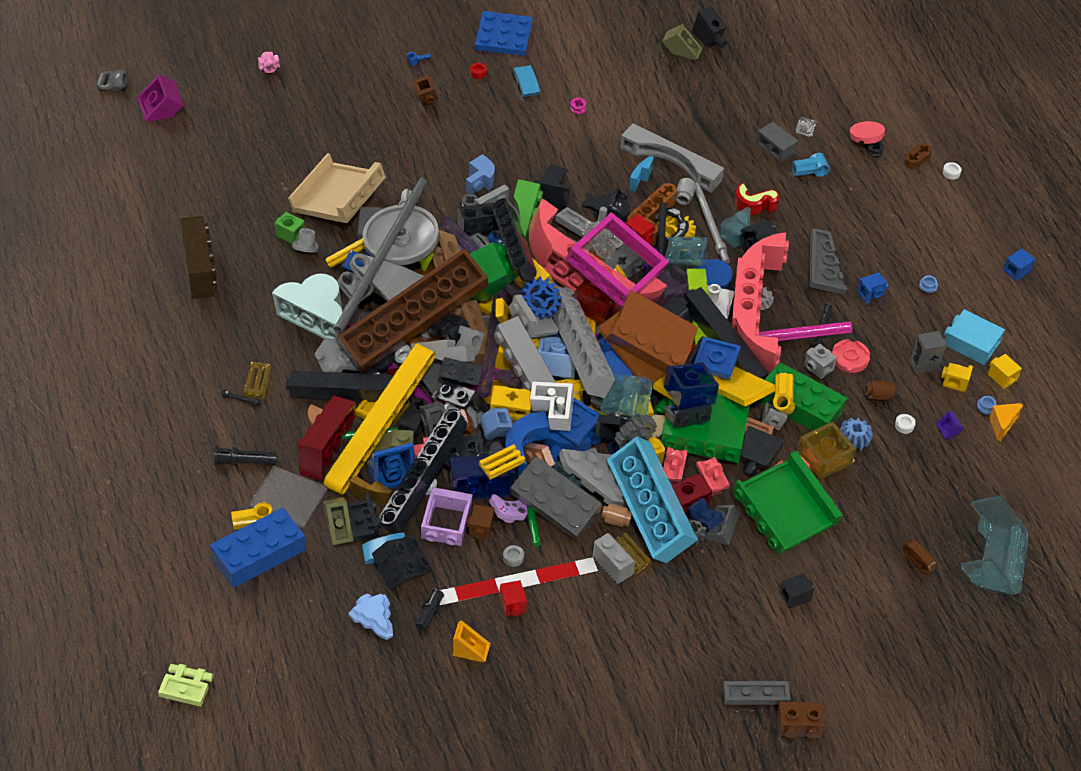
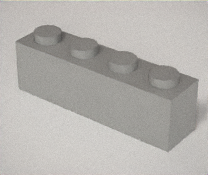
(522, 353)

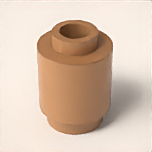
(616, 515)

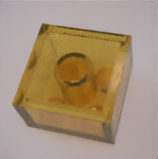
(826, 450)

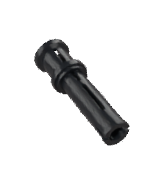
(234, 456)

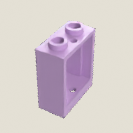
(448, 500)

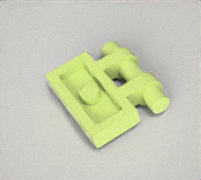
(184, 689)

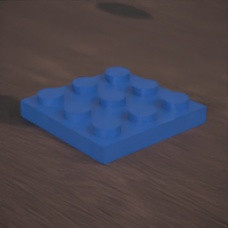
(503, 33)

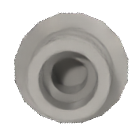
(306, 241)

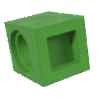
(288, 227)

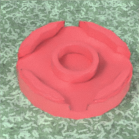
(867, 131)
(851, 356)

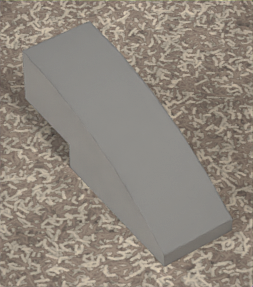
(447, 349)

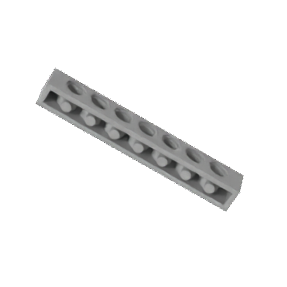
(582, 345)

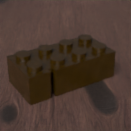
(199, 257)

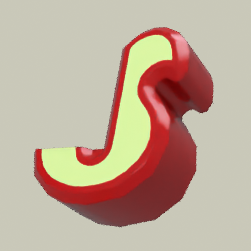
(756, 202)

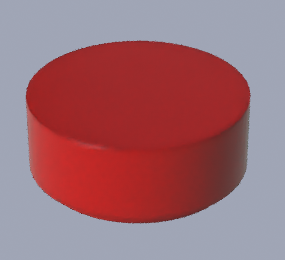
(478, 70)

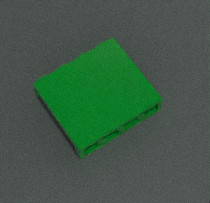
(717, 438)
(788, 504)

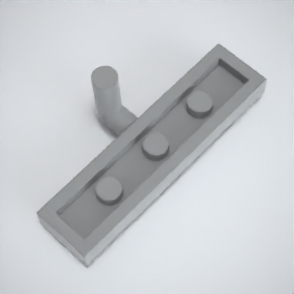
(576, 222)

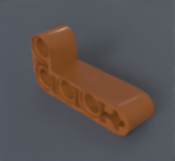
(650, 206)

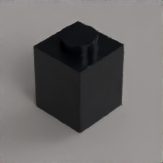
(797, 590)

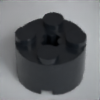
(755, 232)

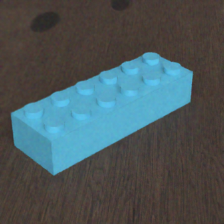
(651, 500)

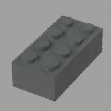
(556, 499)

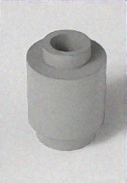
(685, 191)

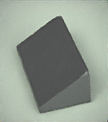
(724, 530)

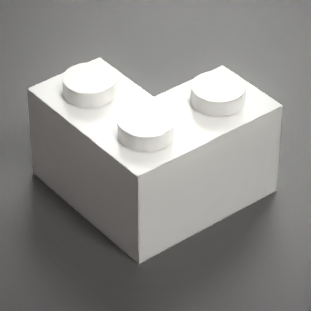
(555, 399)

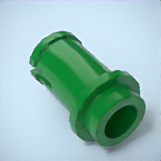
(659, 409)

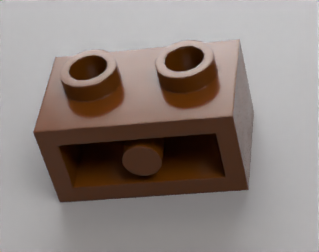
(800, 719)

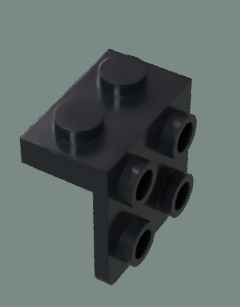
(555, 194)
(401, 560)

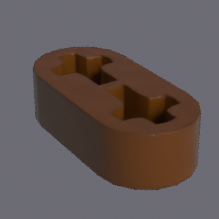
(921, 158)
(919, 557)

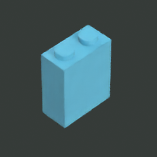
(973, 336)

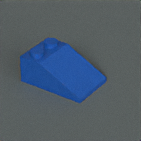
(390, 465)

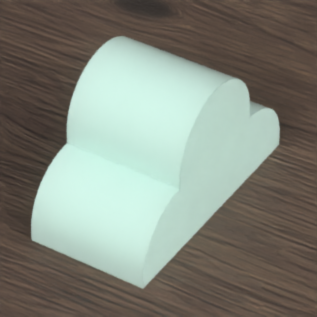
(311, 305)

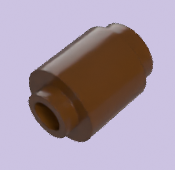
(879, 390)

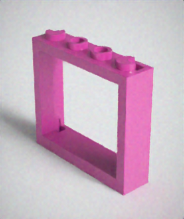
(602, 277)

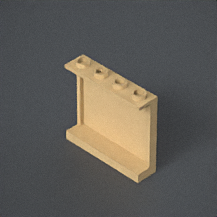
(335, 190)

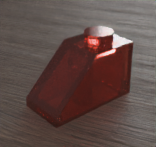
(594, 302)

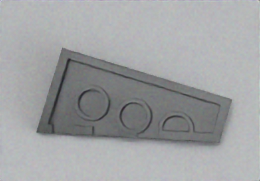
(824, 264)

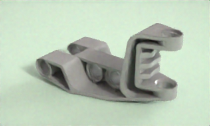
(387, 282)

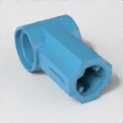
(815, 164)

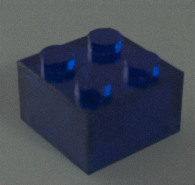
(691, 385)

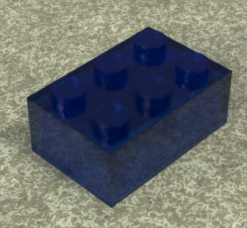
(469, 478)

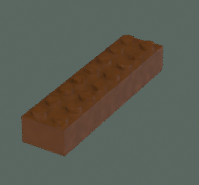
(413, 310)

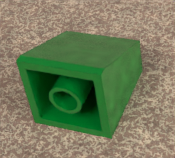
(497, 266)

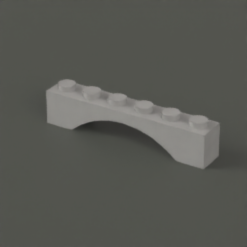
(643, 142)

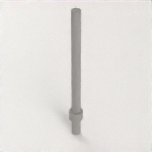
(720, 246)

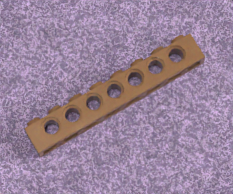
(445, 249)

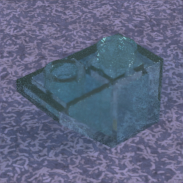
(731, 227)

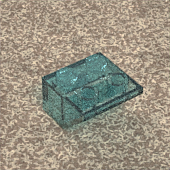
(687, 251)
(628, 396)

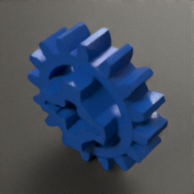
(544, 291)

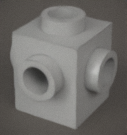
(820, 361)

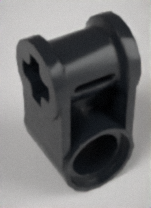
(412, 418)

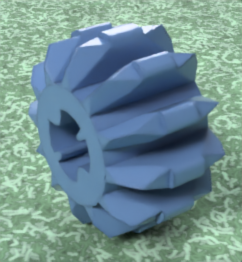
(857, 432)

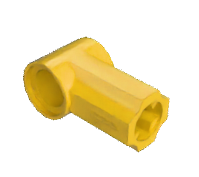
(784, 391)
(245, 517)

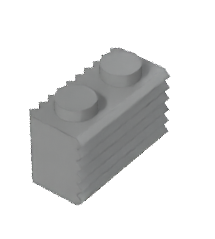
(613, 558)

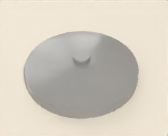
(414, 240)

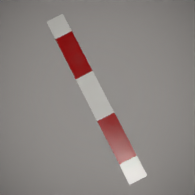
(527, 579)

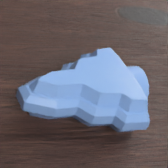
(373, 614)

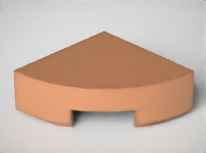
(313, 411)

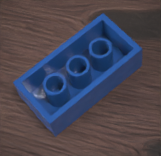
(258, 547)

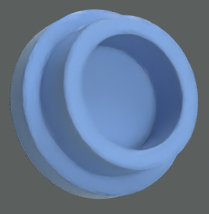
(928, 284)
(986, 404)

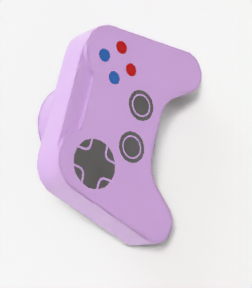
(508, 510)

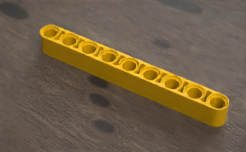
(379, 419)

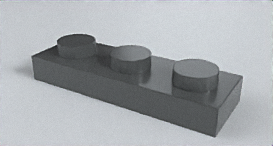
(756, 692)

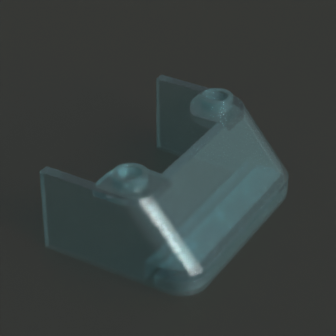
(1004, 547)

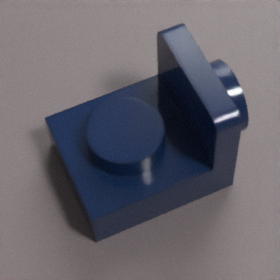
(708, 517)

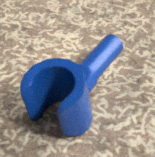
(413, 58)

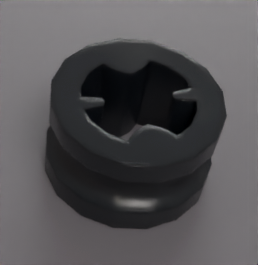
(879, 146)

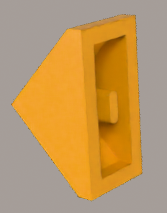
(1003, 418)
(469, 643)

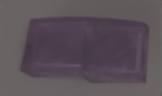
(508, 378)

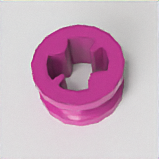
(574, 105)

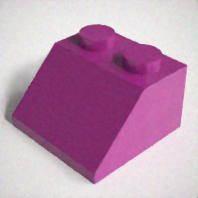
(160, 99)

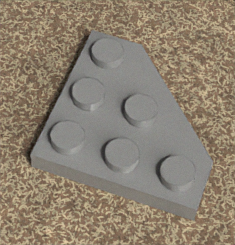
(594, 473)

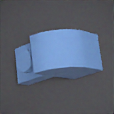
(481, 175)
(496, 423)

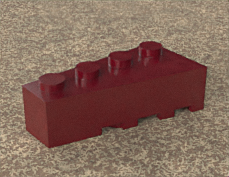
(325, 436)

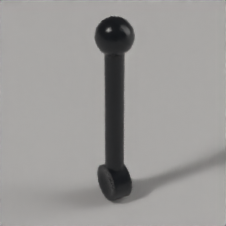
(225, 393)

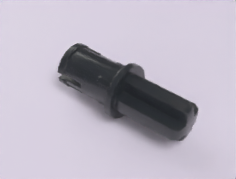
(429, 608)

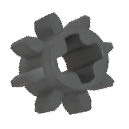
(698, 530)

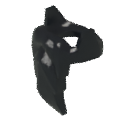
(613, 205)

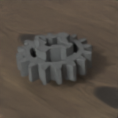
(639, 427)

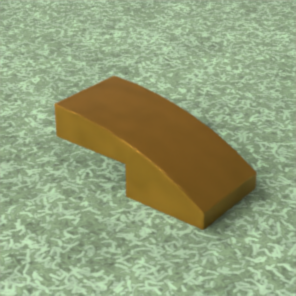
(377, 491)

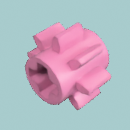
(268, 62)

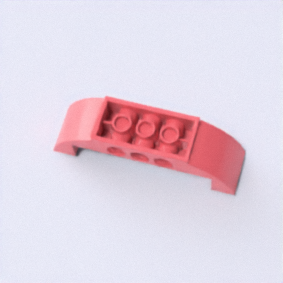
(552, 247)
(765, 254)

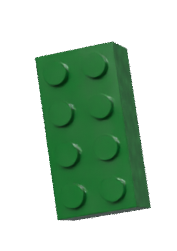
(813, 402)

